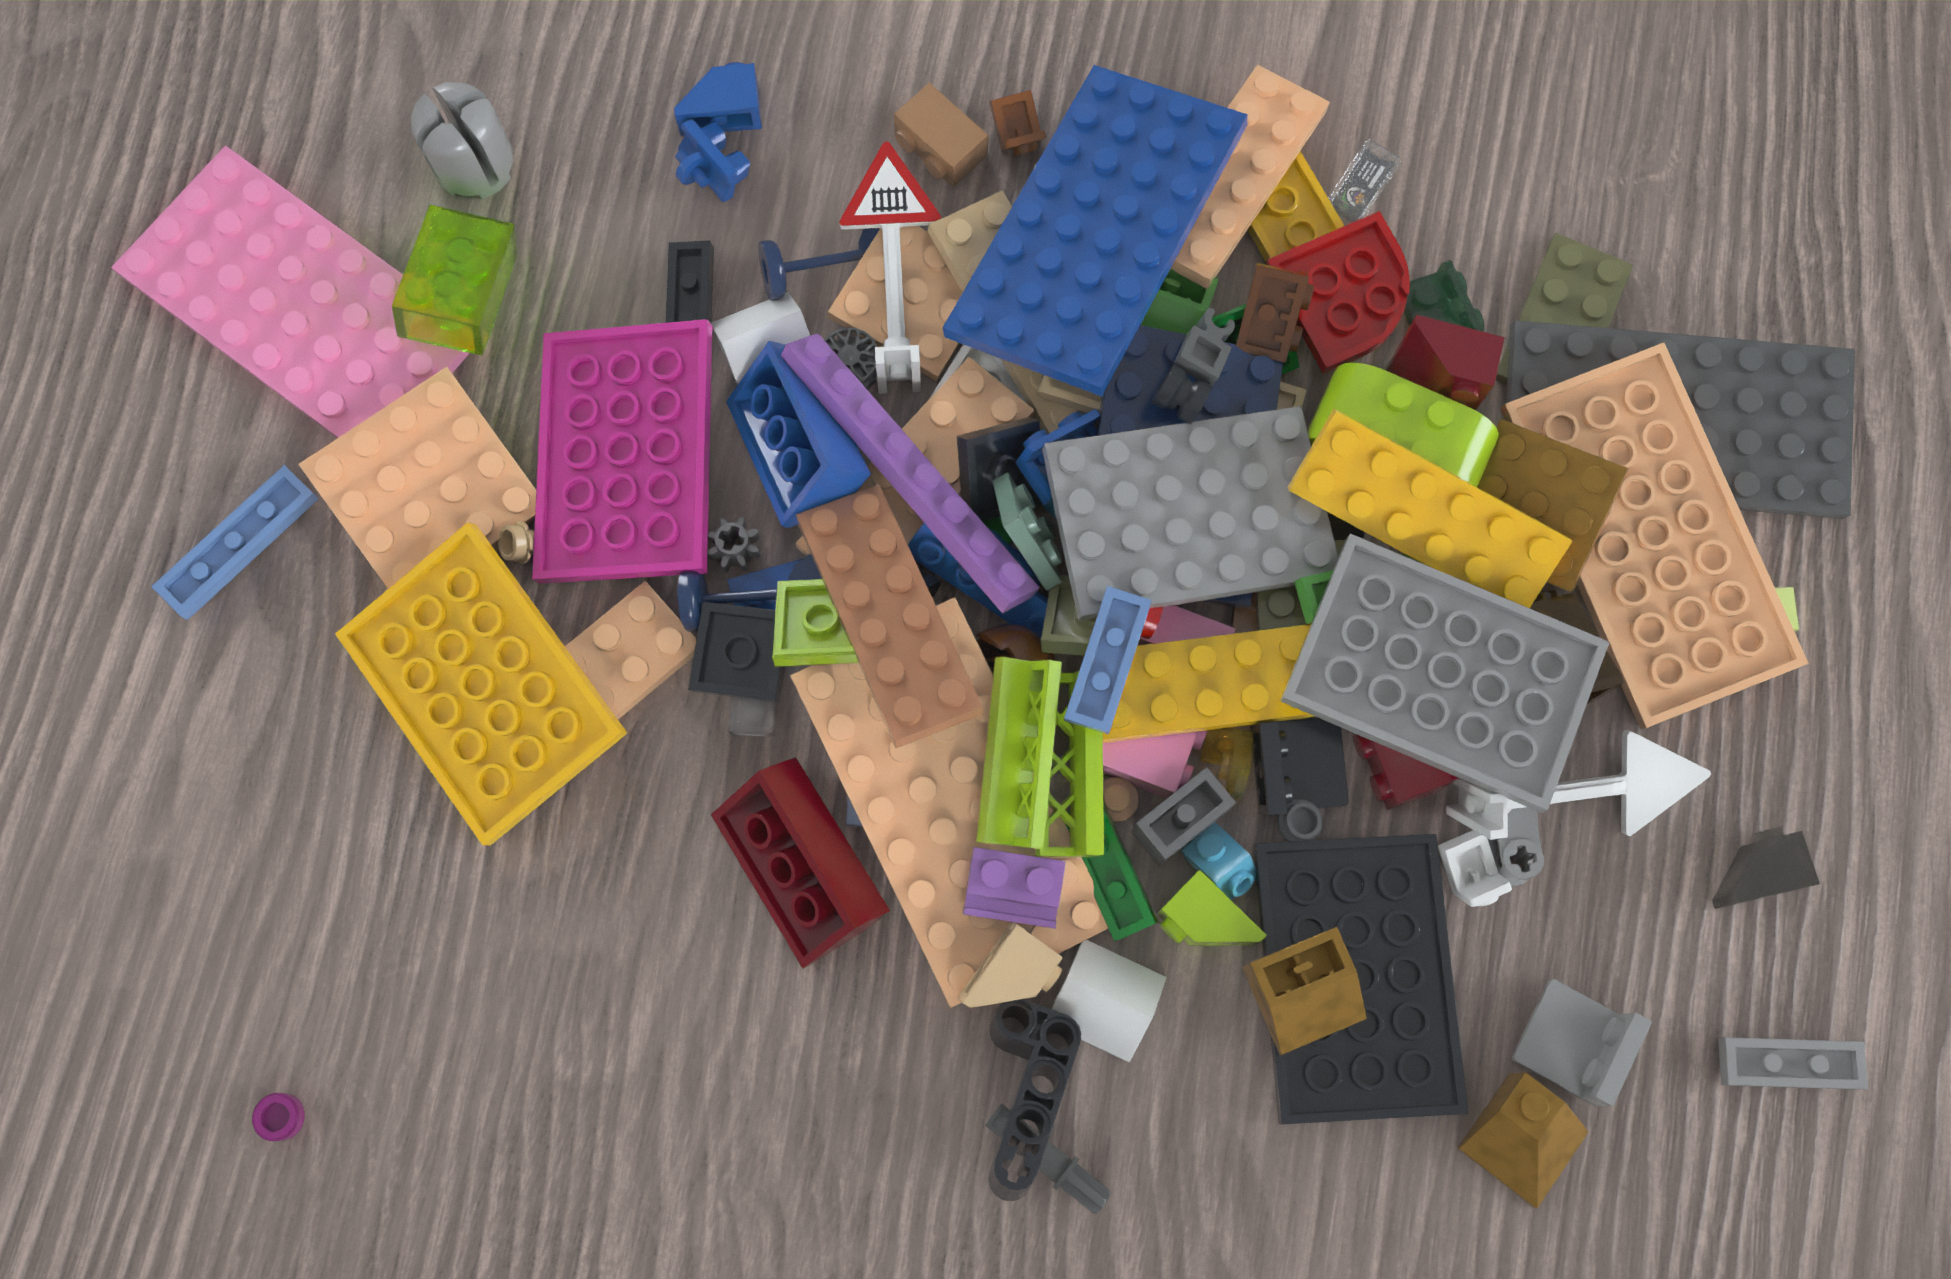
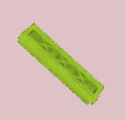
(1016, 752)
(1086, 788)

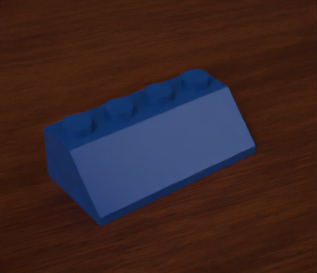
(793, 439)

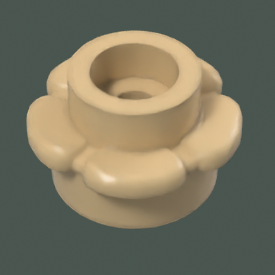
(516, 542)

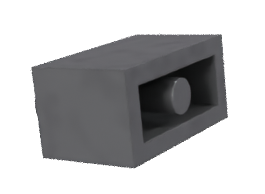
(1183, 816)

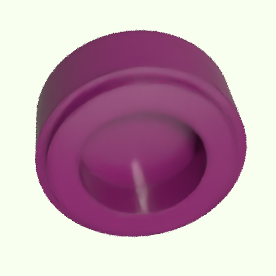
(278, 1117)

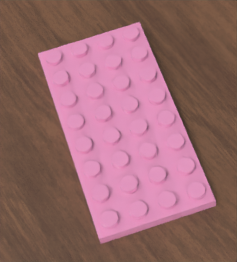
(282, 294)

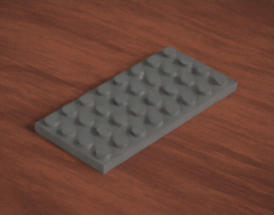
(1768, 408)

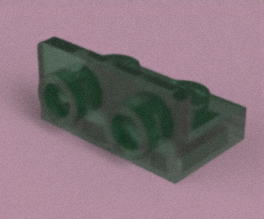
(1443, 298)

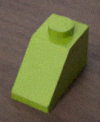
(1207, 917)

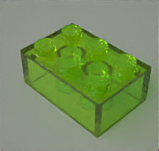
(455, 280)

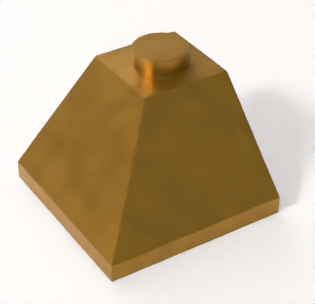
(1524, 1137)

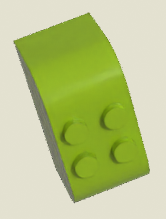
(1411, 416)

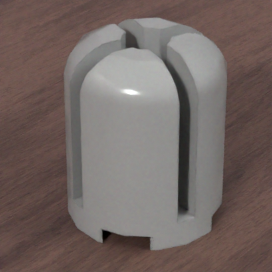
(452, 146)

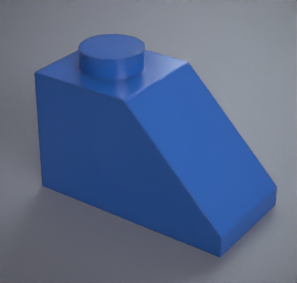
(723, 96)

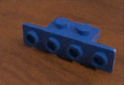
(933, 554)

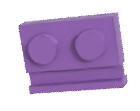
(1014, 887)

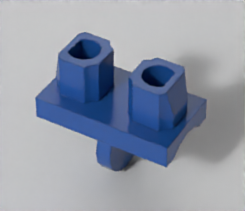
(704, 163)

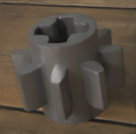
(739, 554)

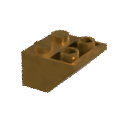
(1307, 990)

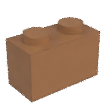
(940, 135)

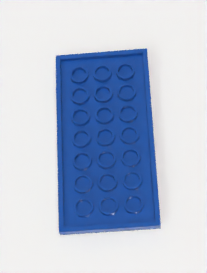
(1096, 229)

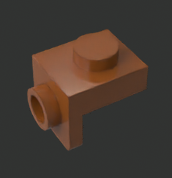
(1017, 122)

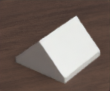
(749, 330)
(1109, 999)

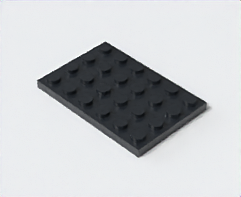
(1394, 925)

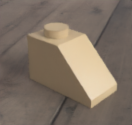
(1013, 970)

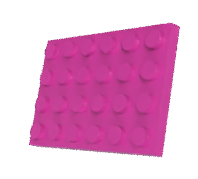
(623, 453)

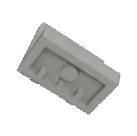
(1580, 1044)

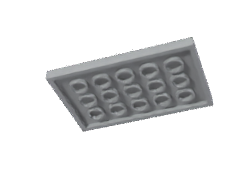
(1187, 510)
(1446, 673)

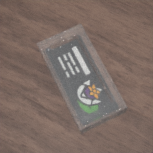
(1364, 181)

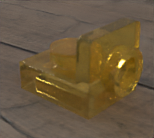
(1233, 753)

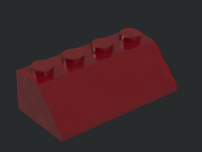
(799, 861)

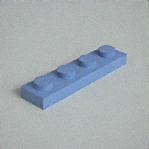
(235, 543)

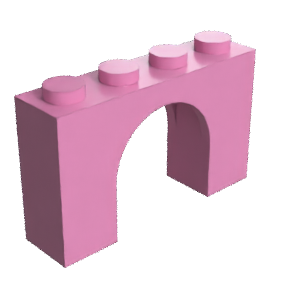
(1161, 761)

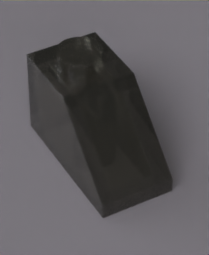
(1767, 868)

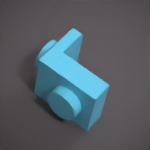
(1222, 861)

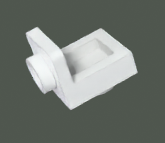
(1472, 869)

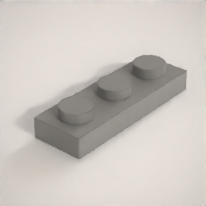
(1792, 1063)

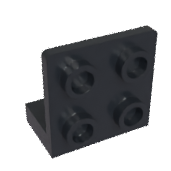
(1298, 763)

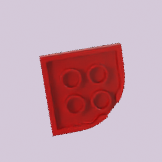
(1357, 289)

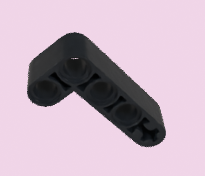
(1029, 1102)

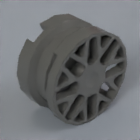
(856, 354)

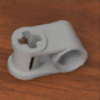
(1522, 844)

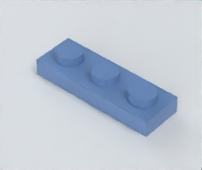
(1107, 660)

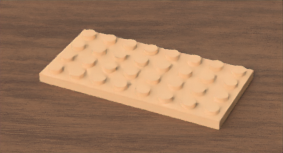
(1674, 562)
(925, 810)

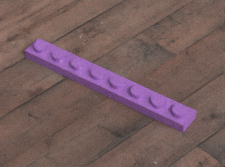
(910, 472)

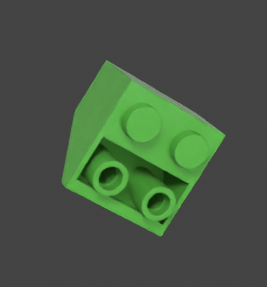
(1179, 304)

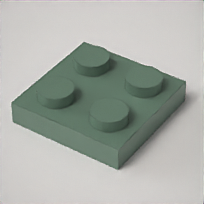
(1030, 534)

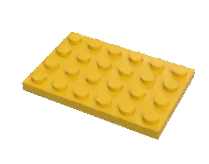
(480, 684)

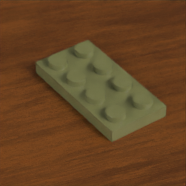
(1572, 288)

